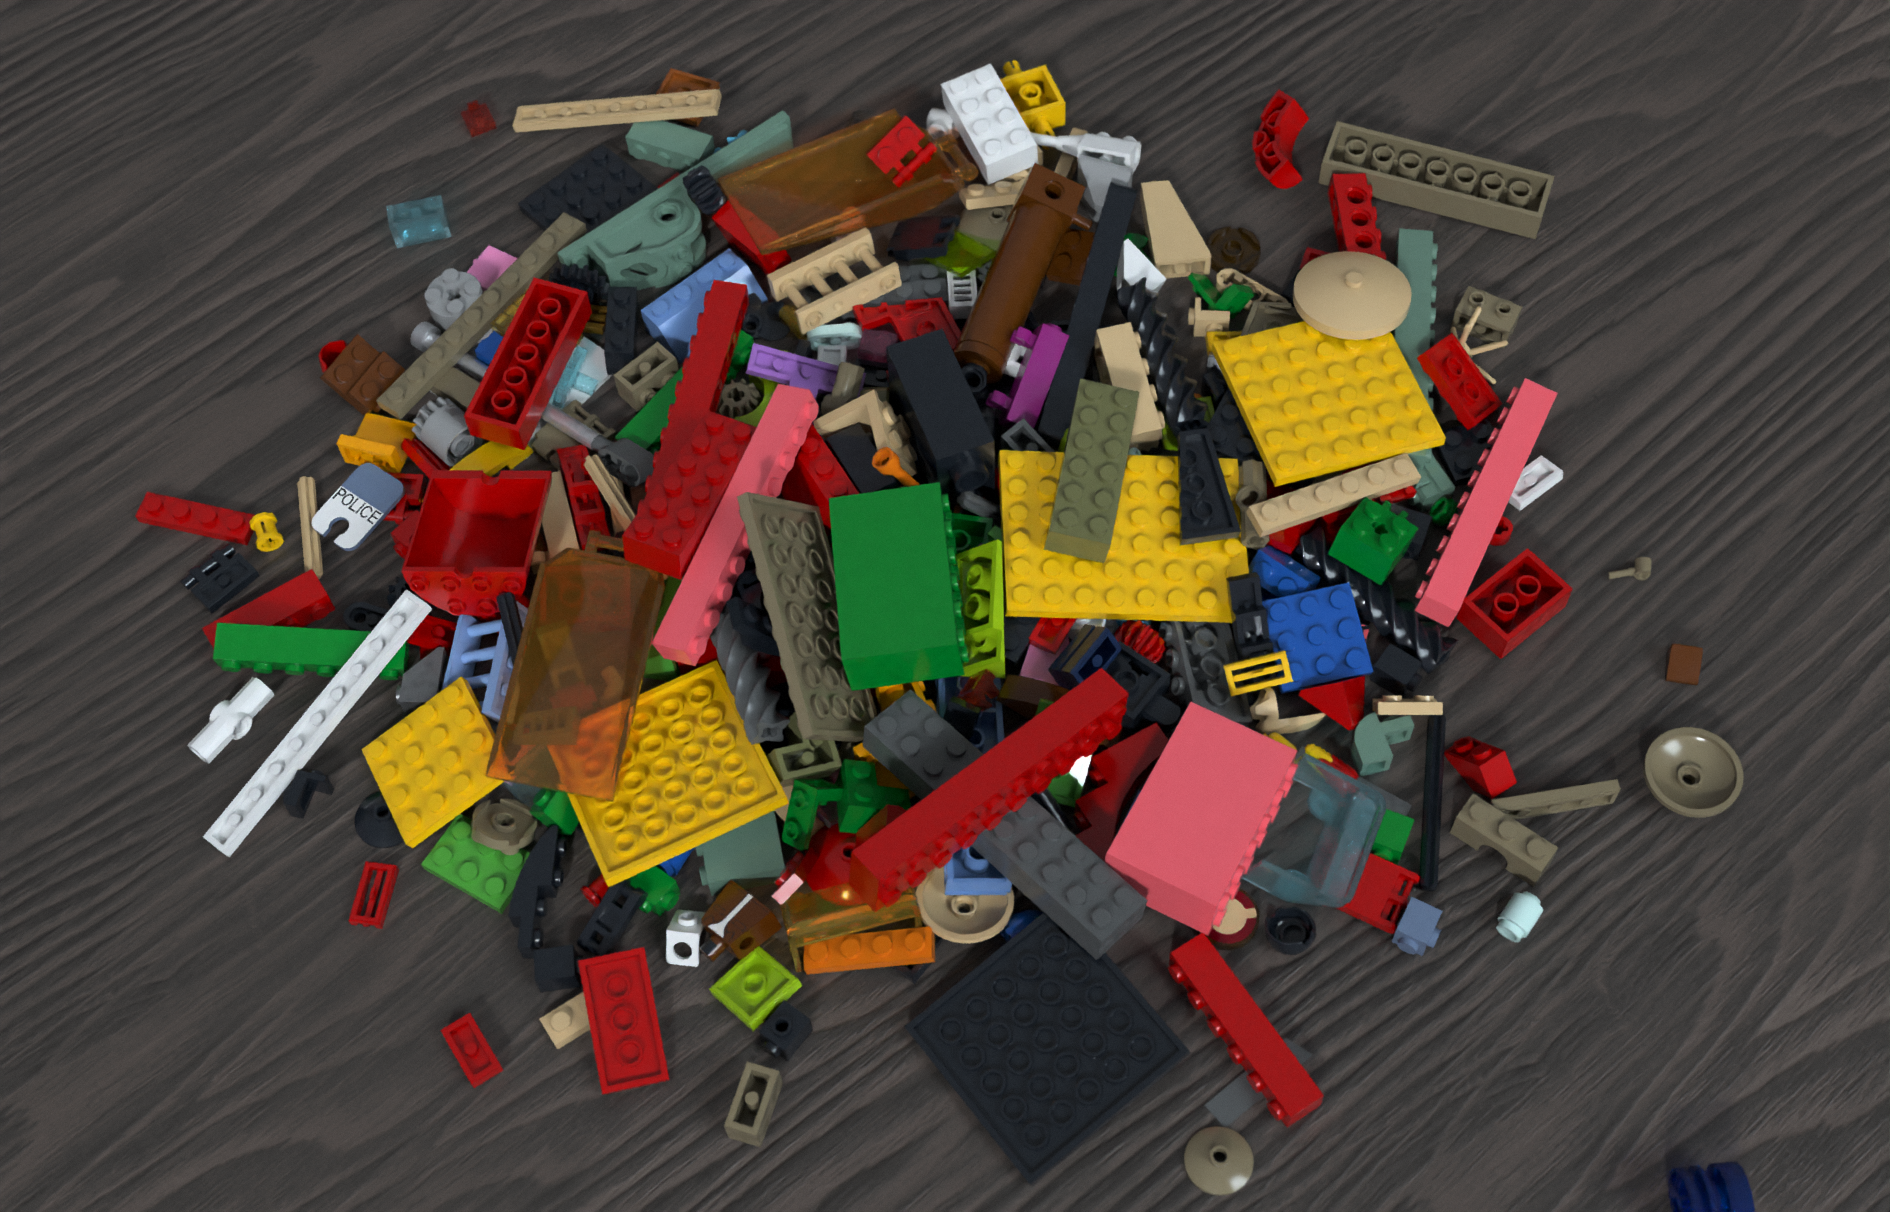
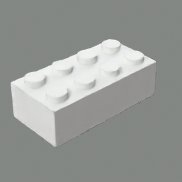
(989, 124)

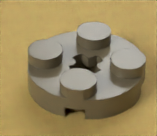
(489, 828)

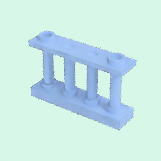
(466, 653)

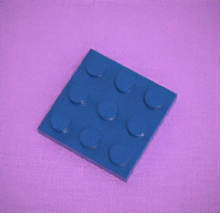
(1319, 636)

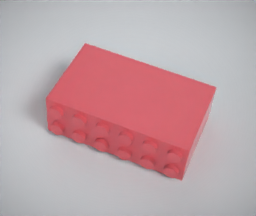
(1202, 817)

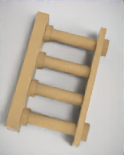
(826, 262)

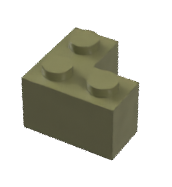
(803, 757)

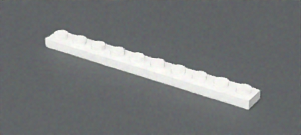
(317, 723)

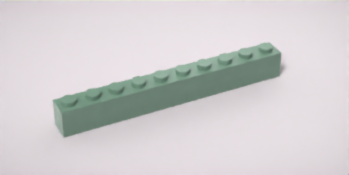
(1413, 336)

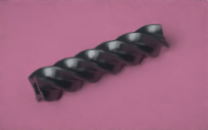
(1165, 366)
(1376, 603)

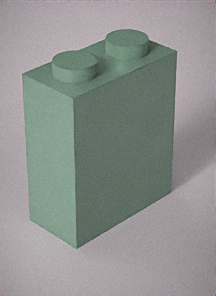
(746, 855)

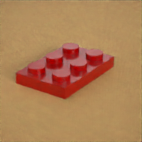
(1459, 381)

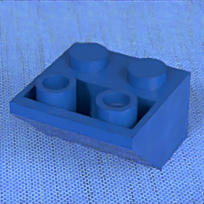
(1281, 574)

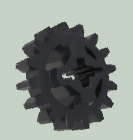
(583, 280)

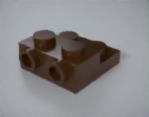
(362, 374)

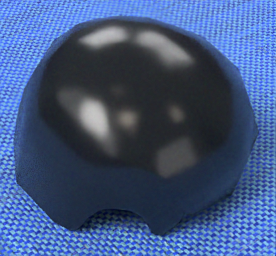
(1290, 930)

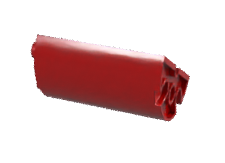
(475, 538)

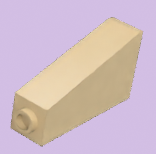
(1172, 237)

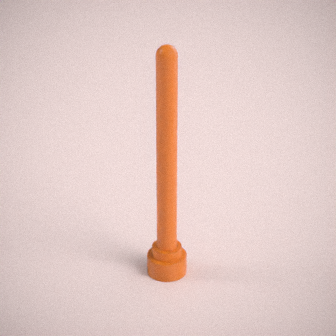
(888, 463)

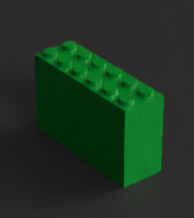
(897, 586)

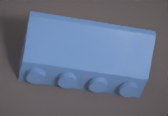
(674, 314)

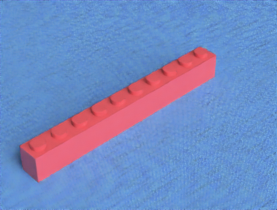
(1485, 503)
(725, 546)

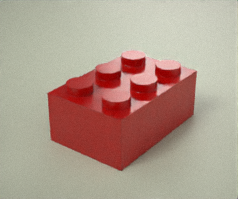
(1514, 603)

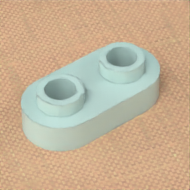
(836, 334)

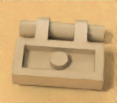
(1397, 706)

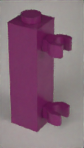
(1033, 377)

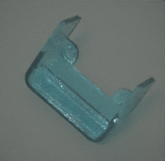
(1351, 824)

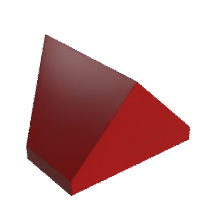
(1339, 700)

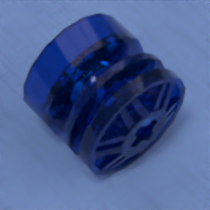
(1719, 1189)

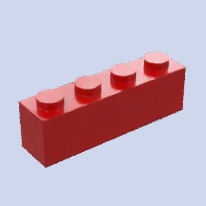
(288, 605)

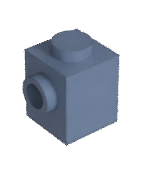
(1417, 927)

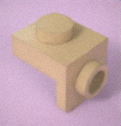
(1207, 321)

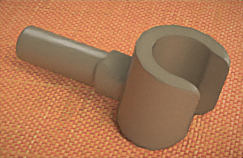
(1640, 571)

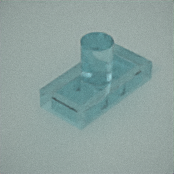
(574, 379)

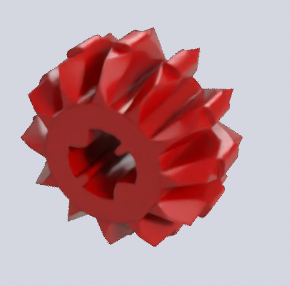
(1141, 639)

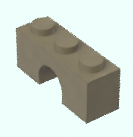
(1524, 850)

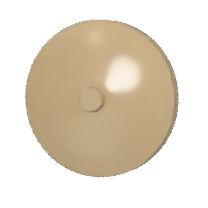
(1352, 295)

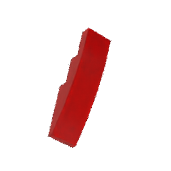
(582, 494)

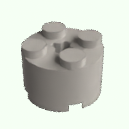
(451, 296)

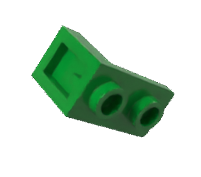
(1232, 299)
(803, 808)

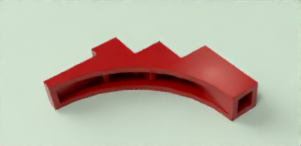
(1117, 776)

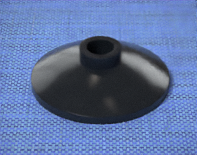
(376, 830)

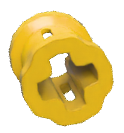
(266, 531)

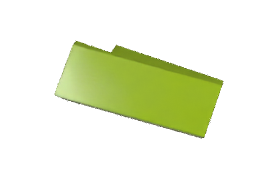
(983, 608)

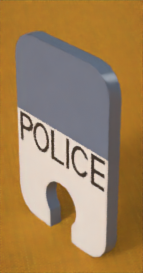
(361, 501)

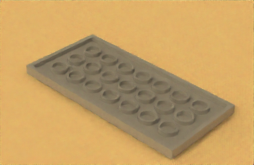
(801, 600)

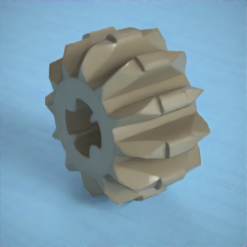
(738, 399)

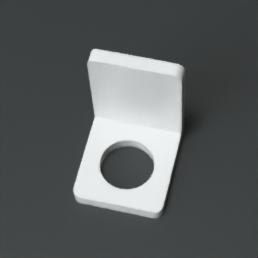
(684, 928)

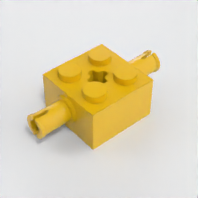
(1035, 98)

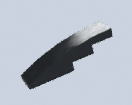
(1250, 626)

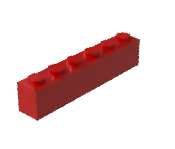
(1245, 1030)

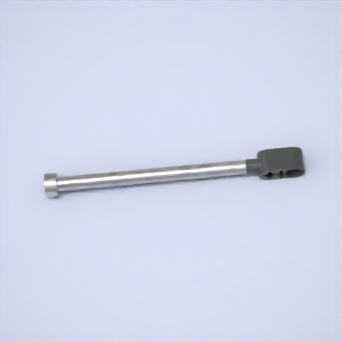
(621, 458)

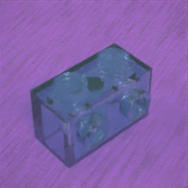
(418, 221)

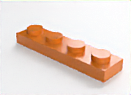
(871, 950)

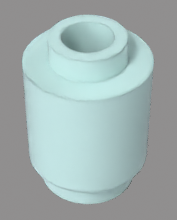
(1519, 916)

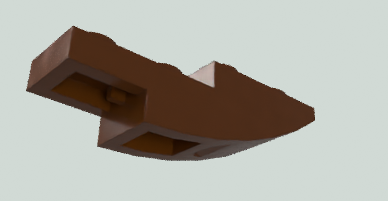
(1024, 694)

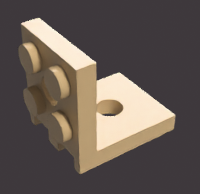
(877, 419)

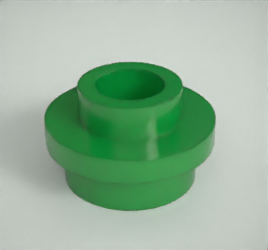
(1443, 511)

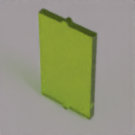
(963, 255)

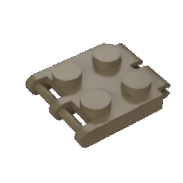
(550, 438)

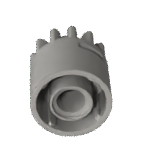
(445, 431)

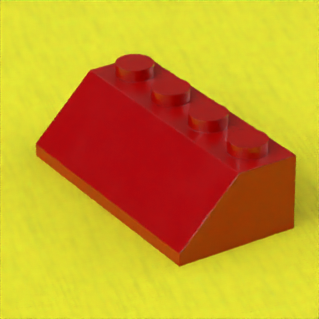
(816, 477)

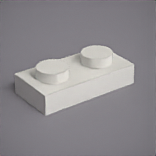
(1535, 481)

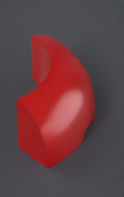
(1275, 140)

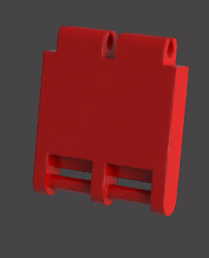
(1379, 892)

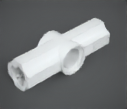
(230, 720)

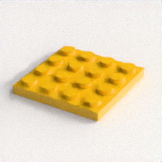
(434, 762)

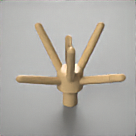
(1480, 349)

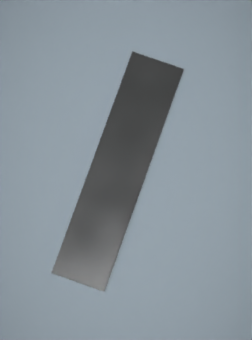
(1240, 1095)

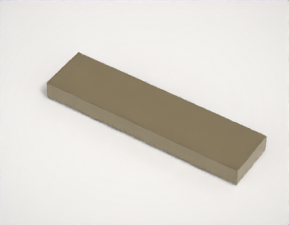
(1558, 800)

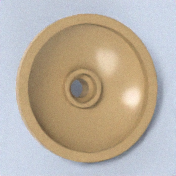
(984, 920)

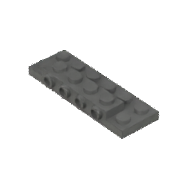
(917, 283)
(1197, 661)

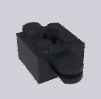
(1146, 689)

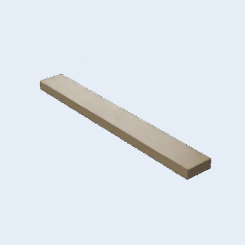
(617, 110)

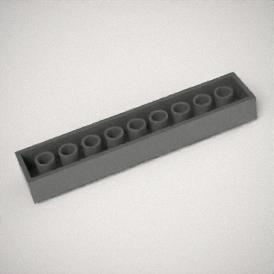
(1026, 845)

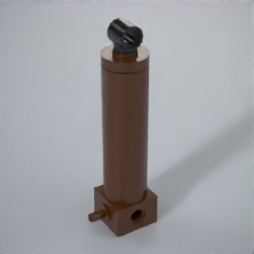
(1035, 225)

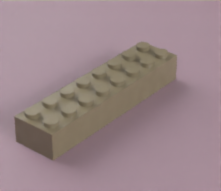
(1440, 179)

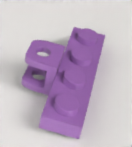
(793, 370)

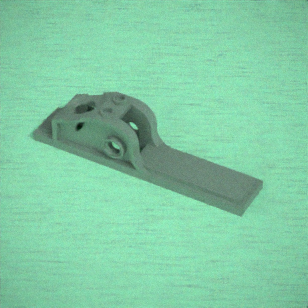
(673, 247)

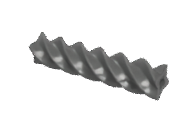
(747, 683)

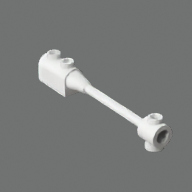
(1099, 146)

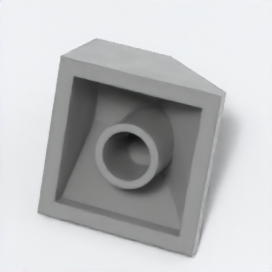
(1096, 177)

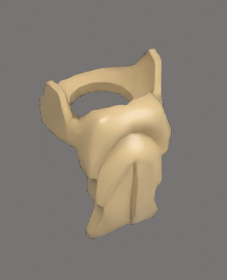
(1266, 711)

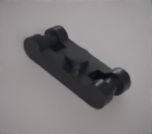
(611, 918)

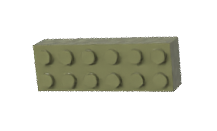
(1092, 471)

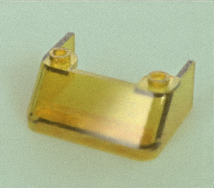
(839, 912)

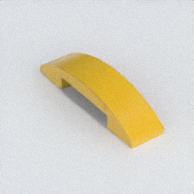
(492, 458)

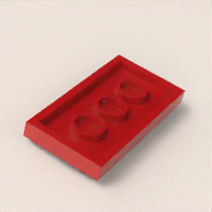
(623, 1021)

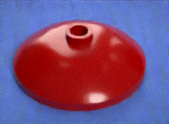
(832, 865)

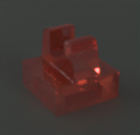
(478, 118)
(977, 687)

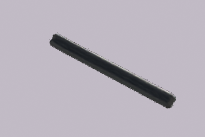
(1432, 803)

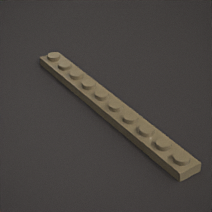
(477, 318)

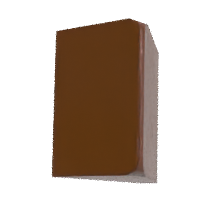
(1683, 664)

